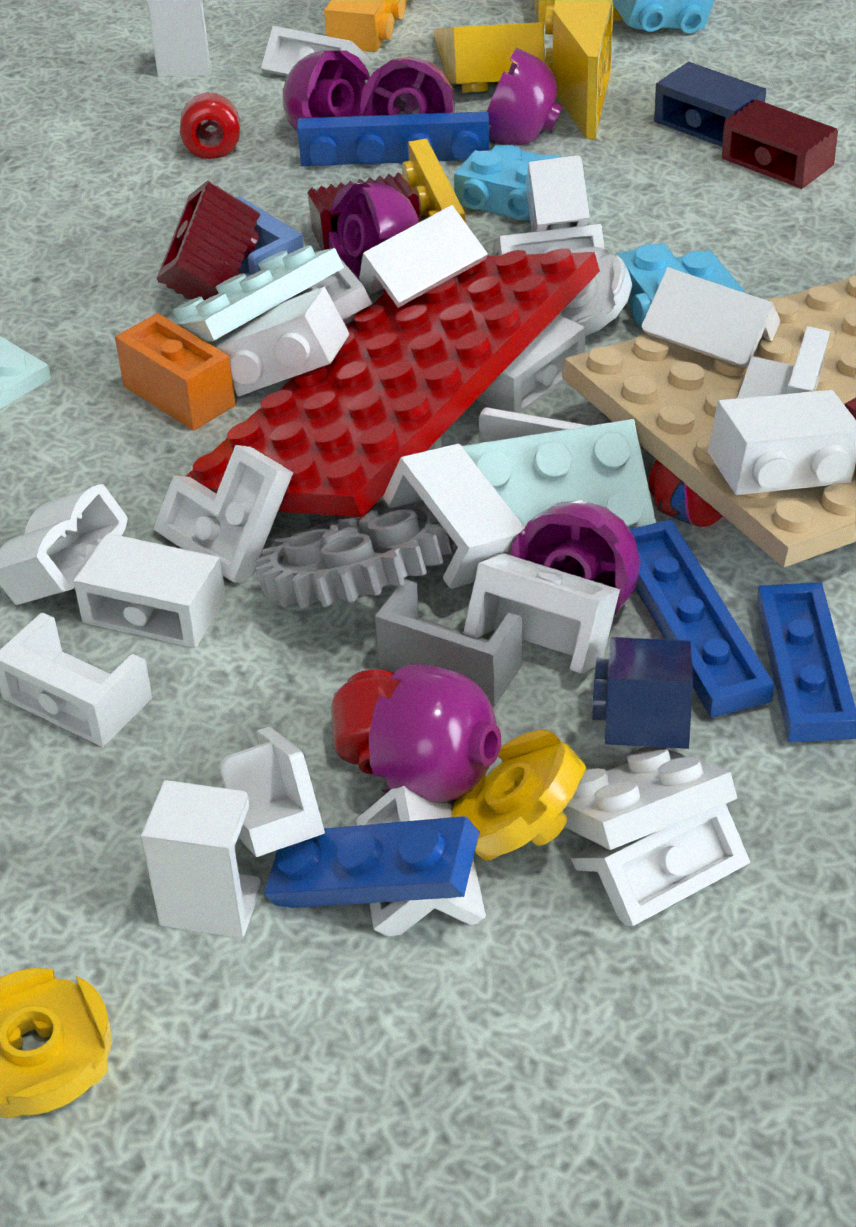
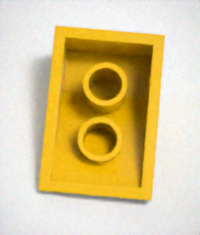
(483, 52)
(581, 57)

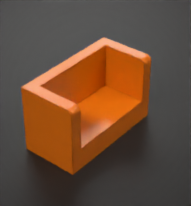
(175, 371)

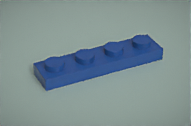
(387, 137)
(690, 609)

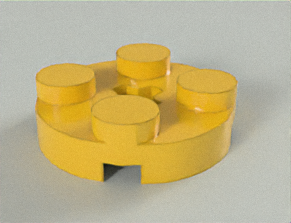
(523, 794)
(71, 1058)

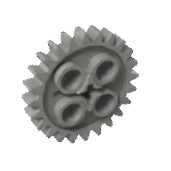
(352, 555)

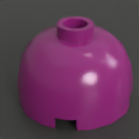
(324, 86)
(406, 88)
(523, 101)
(367, 218)
(584, 543)
(433, 734)

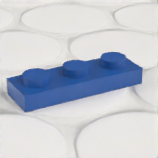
(806, 662)
(375, 864)

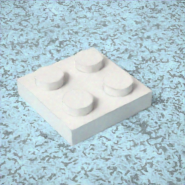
(645, 796)

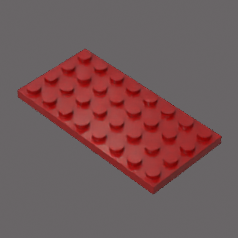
(401, 380)

